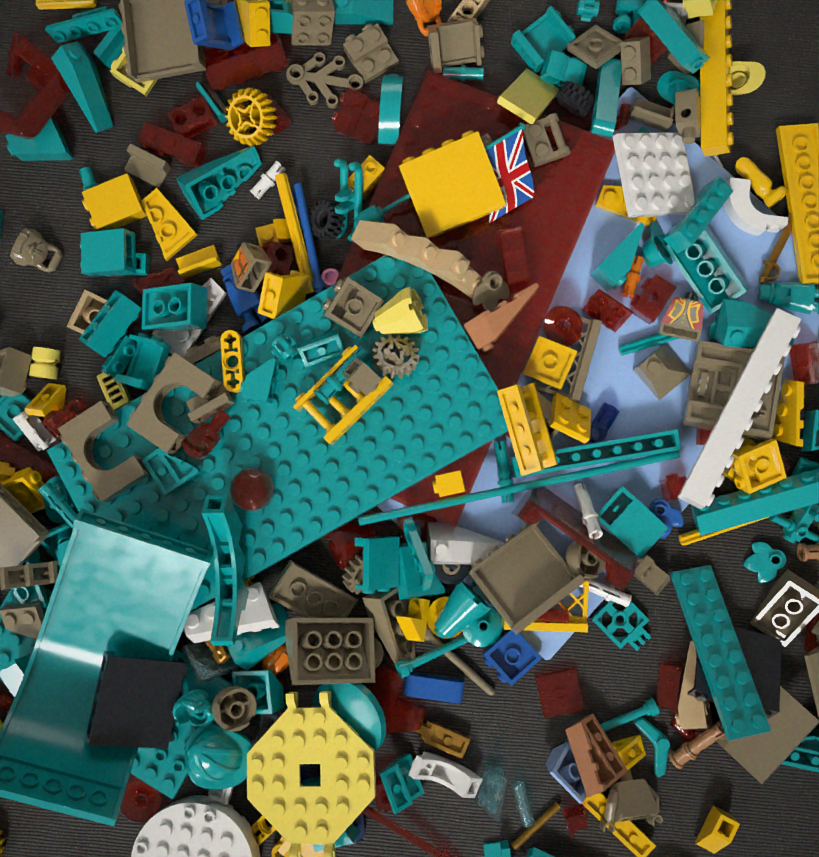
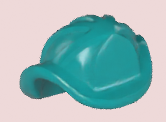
(216, 757)

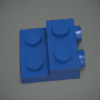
(511, 657)

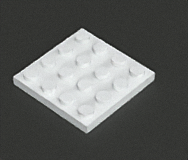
(654, 174)

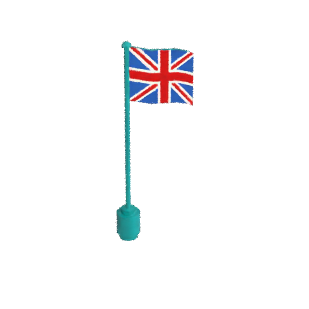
(509, 166)

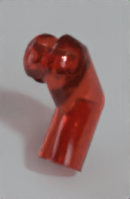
(623, 117)

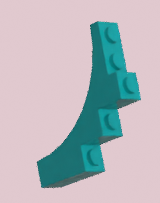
(229, 563)

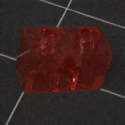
(661, 292)

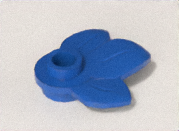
(669, 516)

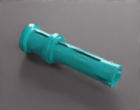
(335, 381)

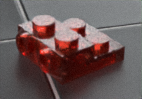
(357, 116)

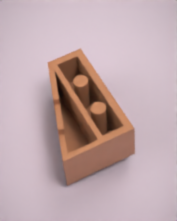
(594, 755)

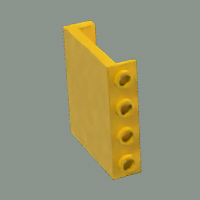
(452, 184)

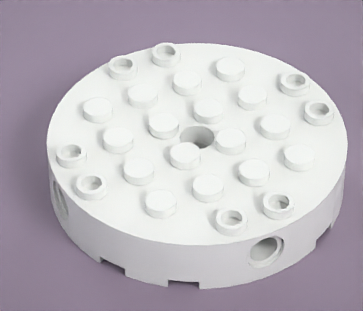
(196, 829)

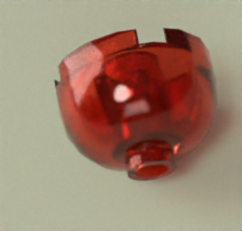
(252, 489)

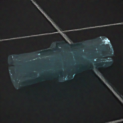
(523, 804)

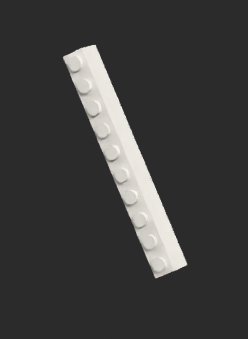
(739, 409)

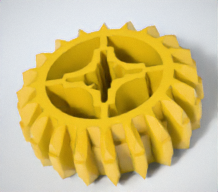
(256, 115)

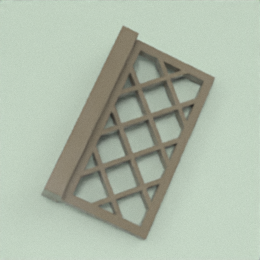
(583, 364)

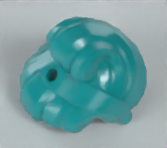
(193, 708)

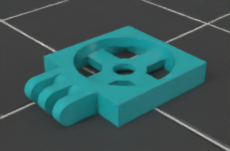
(634, 633)

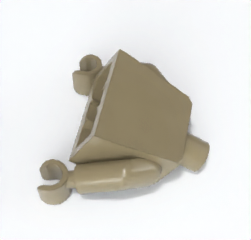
(631, 801)

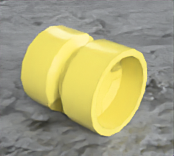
(44, 363)

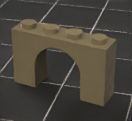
(148, 417)
(79, 437)

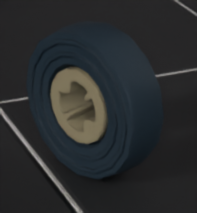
(448, 577)

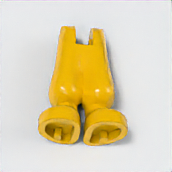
(760, 182)

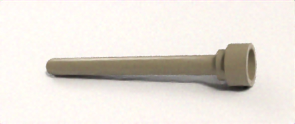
(429, 636)

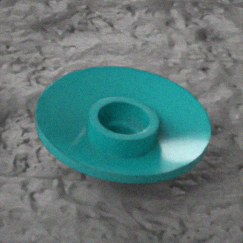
(485, 637)

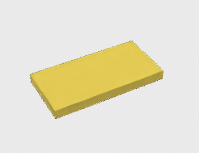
(528, 96)

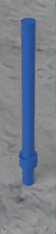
(317, 283)

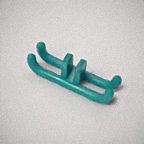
(349, 198)

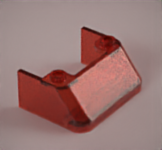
(46, 99)

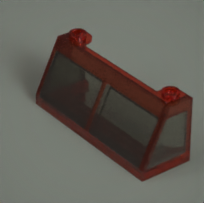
(544, 503)

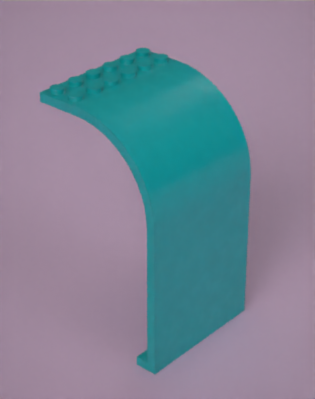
(115, 594)

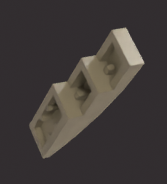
(29, 575)

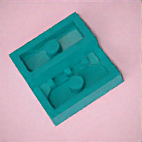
(399, 785)

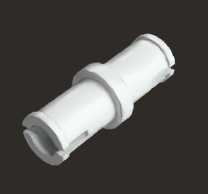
(267, 180)

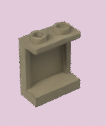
(455, 43)

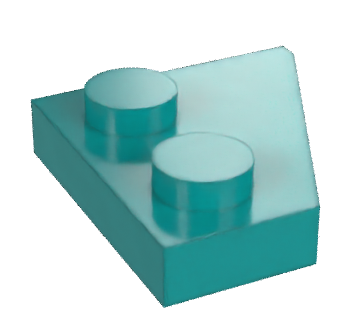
(169, 470)

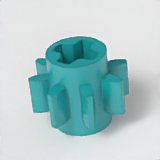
(587, 9)
(284, 347)

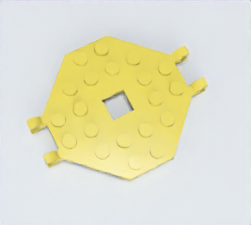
(346, 773)

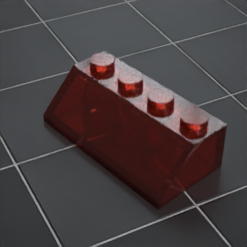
(243, 62)

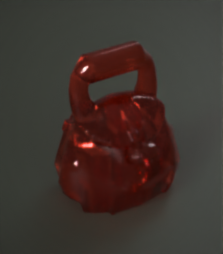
(56, 419)

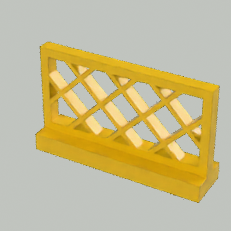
(575, 623)

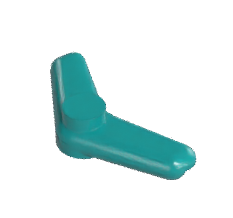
(660, 742)

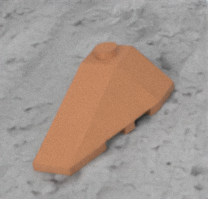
(489, 326)

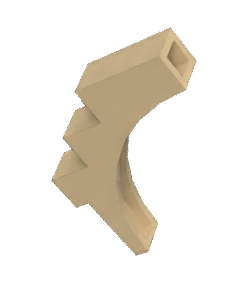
(418, 251)

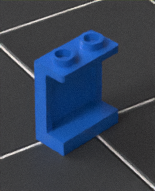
(214, 24)

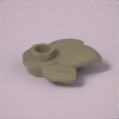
(488, 293)

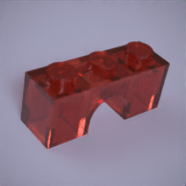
(164, 141)

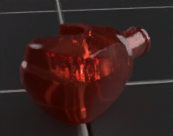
(205, 437)

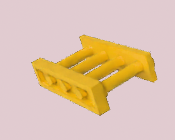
(348, 415)
(527, 428)

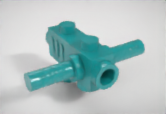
(797, 525)

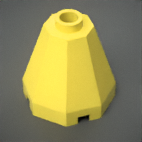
(401, 314)

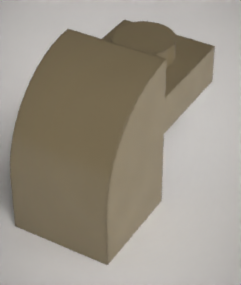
(651, 575)

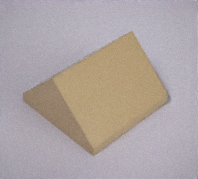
(85, 311)

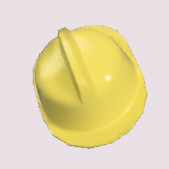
(746, 77)

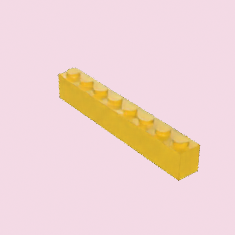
(716, 81)

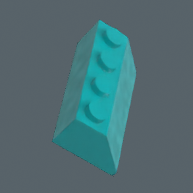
(709, 271)

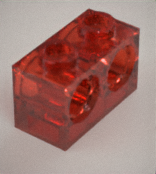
(194, 124)
(281, 266)

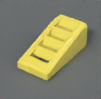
(107, 392)

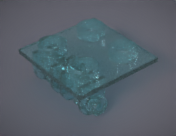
(492, 791)

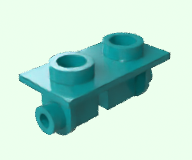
(122, 356)

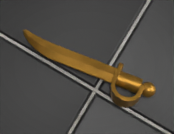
(771, 263)

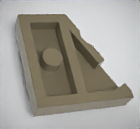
(23, 619)

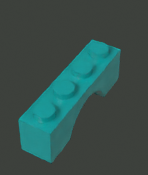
(692, 225)

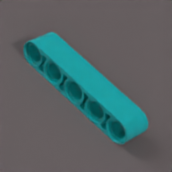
(606, 98)

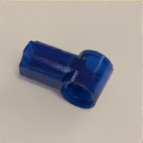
(603, 421)

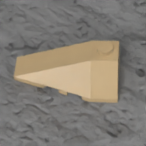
(691, 712)

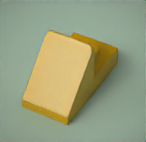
(274, 232)
(48, 399)
(416, 621)
(630, 750)

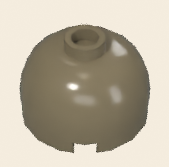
(583, 561)
(233, 708)

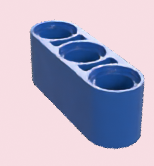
(434, 687)

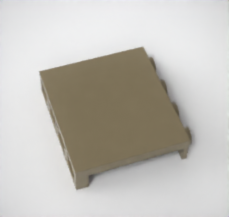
(158, 40)
(18, 531)
(524, 577)

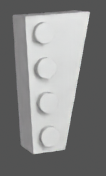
(255, 617)

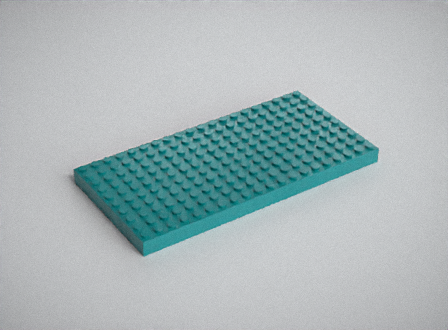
(406, 436)

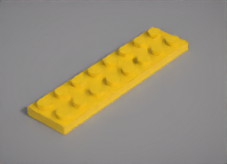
(800, 171)

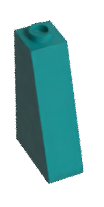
(674, 34)

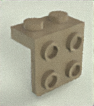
(312, 22)

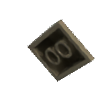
(787, 608)

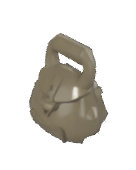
(33, 249)

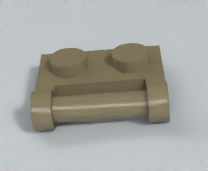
(538, 141)

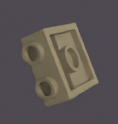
(370, 52)
(352, 306)
(197, 354)

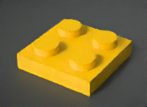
(550, 362)
(570, 418)

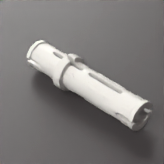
(590, 517)
(622, 598)

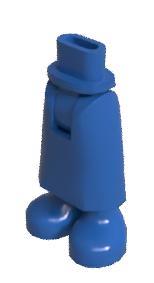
(243, 302)

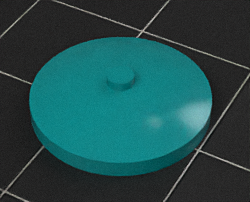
(357, 708)

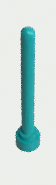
(405, 667)
(648, 708)

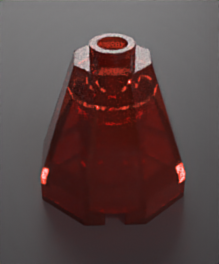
(343, 542)

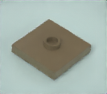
(595, 46)

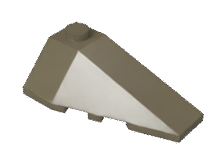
(383, 609)

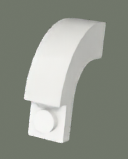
(745, 215)
(446, 772)

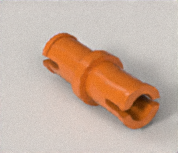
(633, 277)

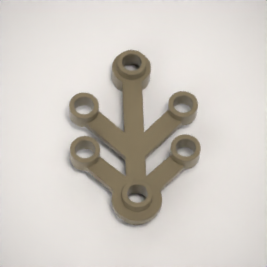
(321, 78)

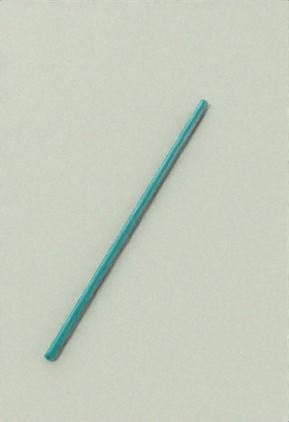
(372, 518)

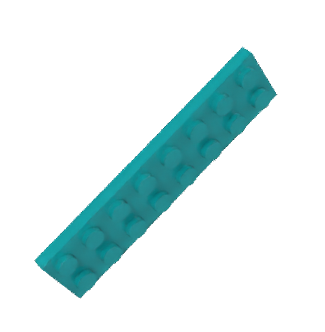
(720, 653)

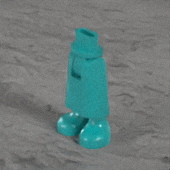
(623, 8)
(791, 296)

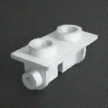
(34, 430)

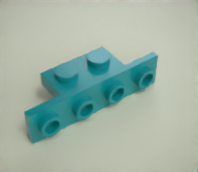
(85, 24)

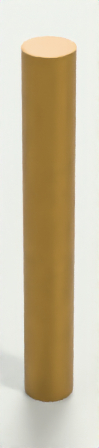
(539, 822)

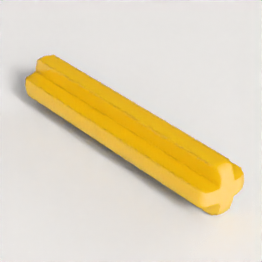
(65, 4)

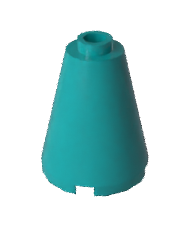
(460, 611)

